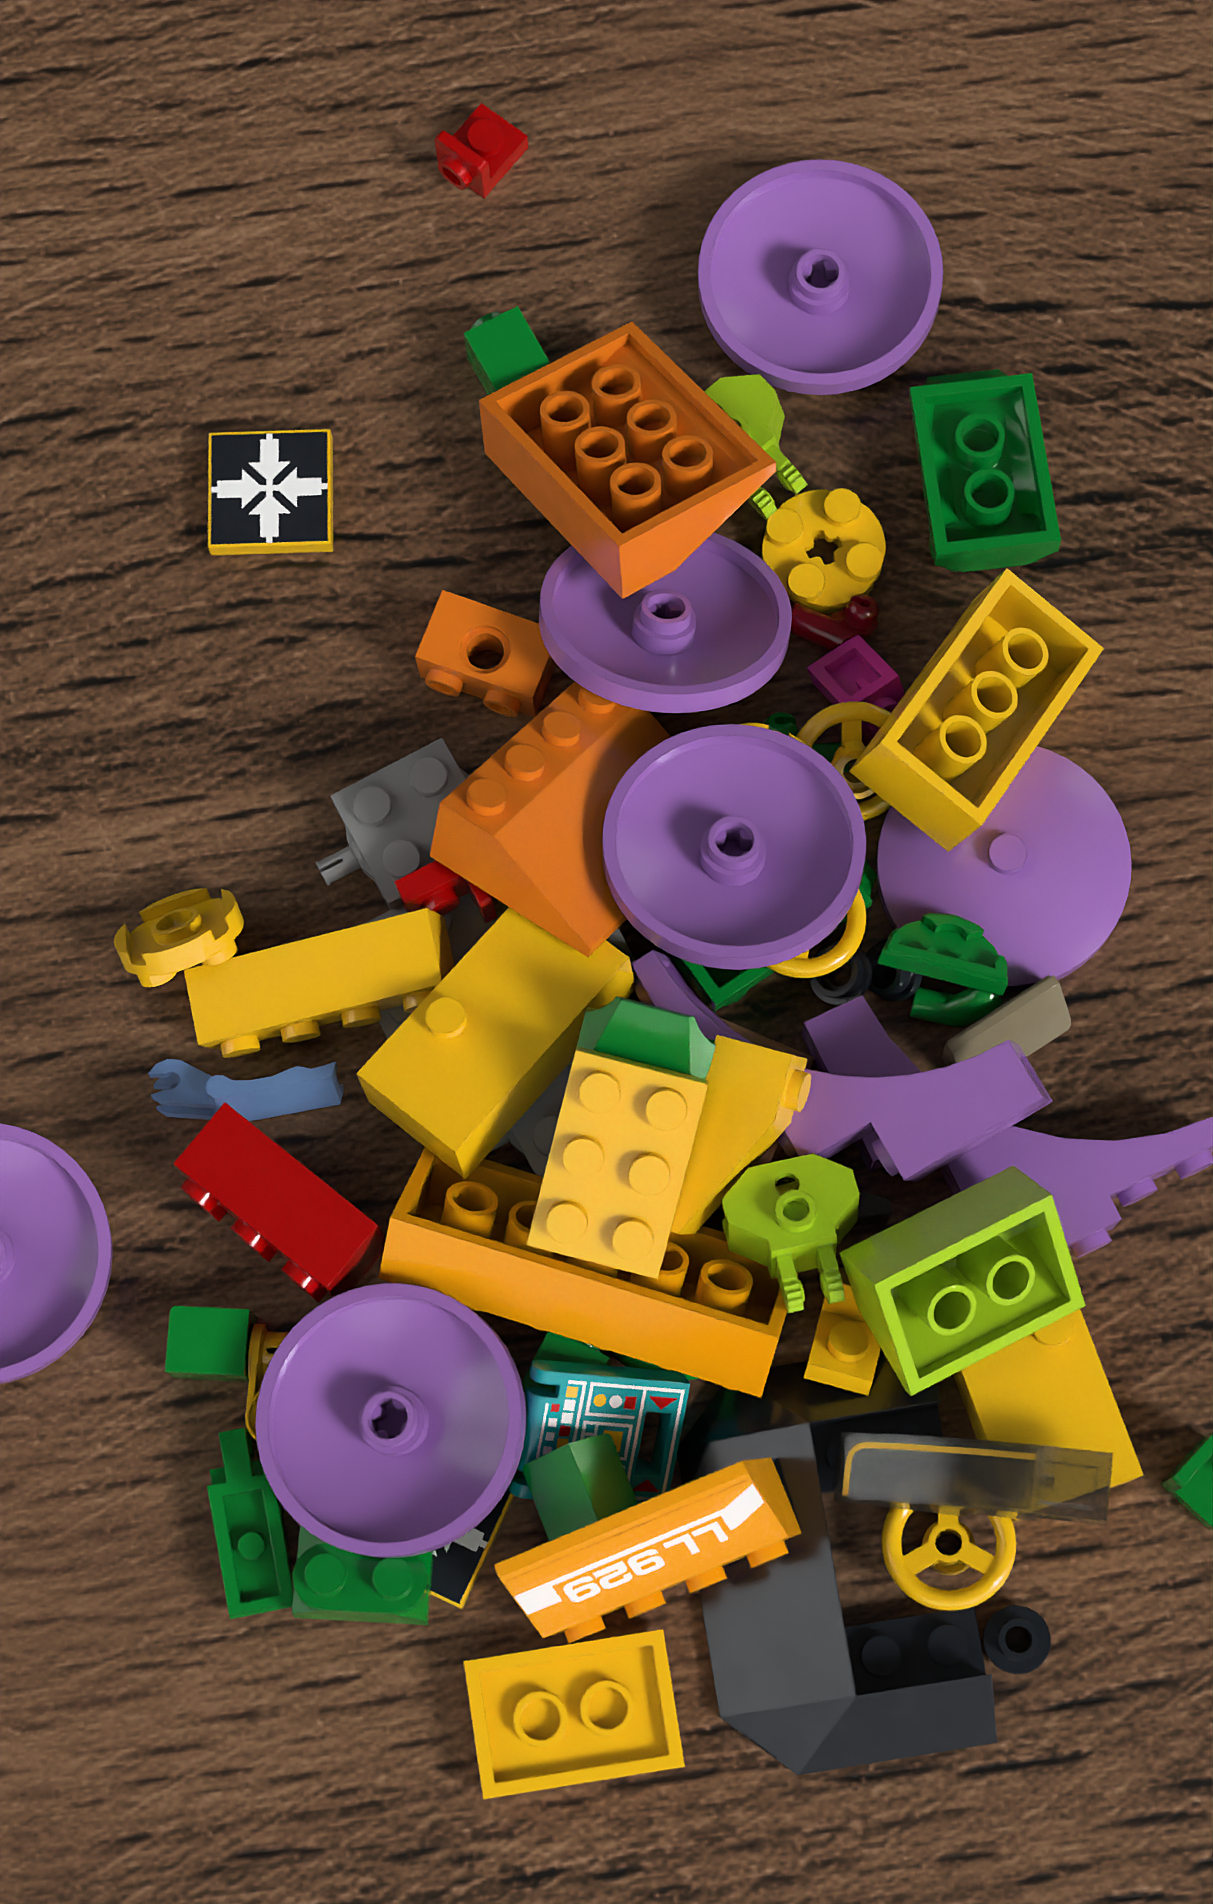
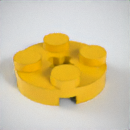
(838, 519)
(179, 935)

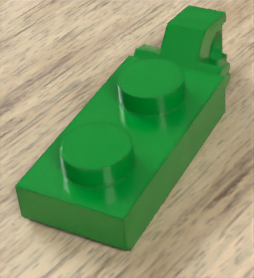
(249, 1531)

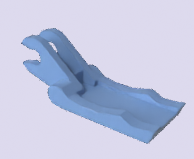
(199, 1095)

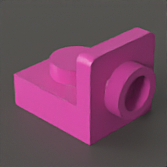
(860, 675)

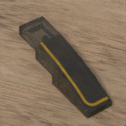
(974, 1477)

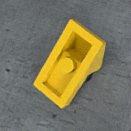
(843, 1346)

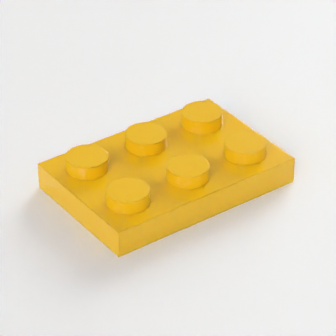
(617, 1162)
(573, 1714)

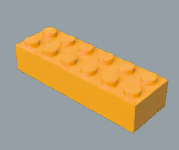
(469, 1239)

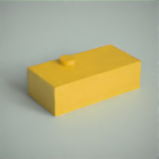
(977, 711)
(491, 1038)
(1049, 1394)

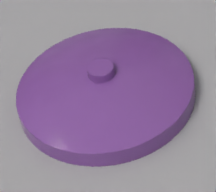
(820, 276)
(679, 643)
(733, 846)
(1036, 876)
(50, 1252)
(390, 1420)

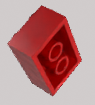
(279, 1206)

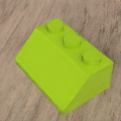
(964, 1278)

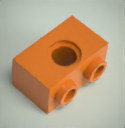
(466, 627)

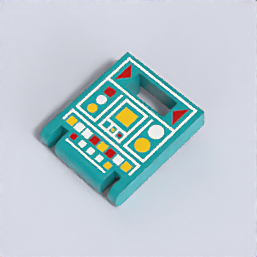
(601, 1401)

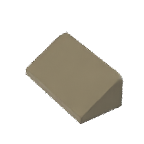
(1027, 1019)

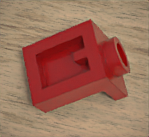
(479, 151)
(440, 891)

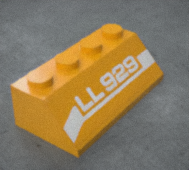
(652, 1548)

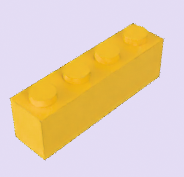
(319, 982)

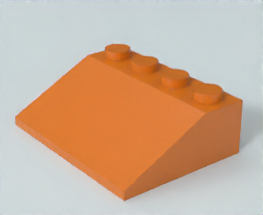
(623, 456)
(537, 811)

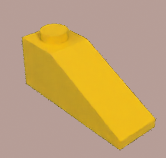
(742, 1115)

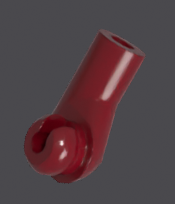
(832, 630)

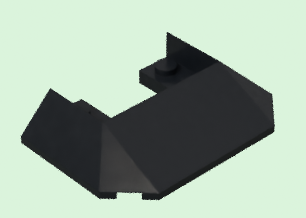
(777, 1630)

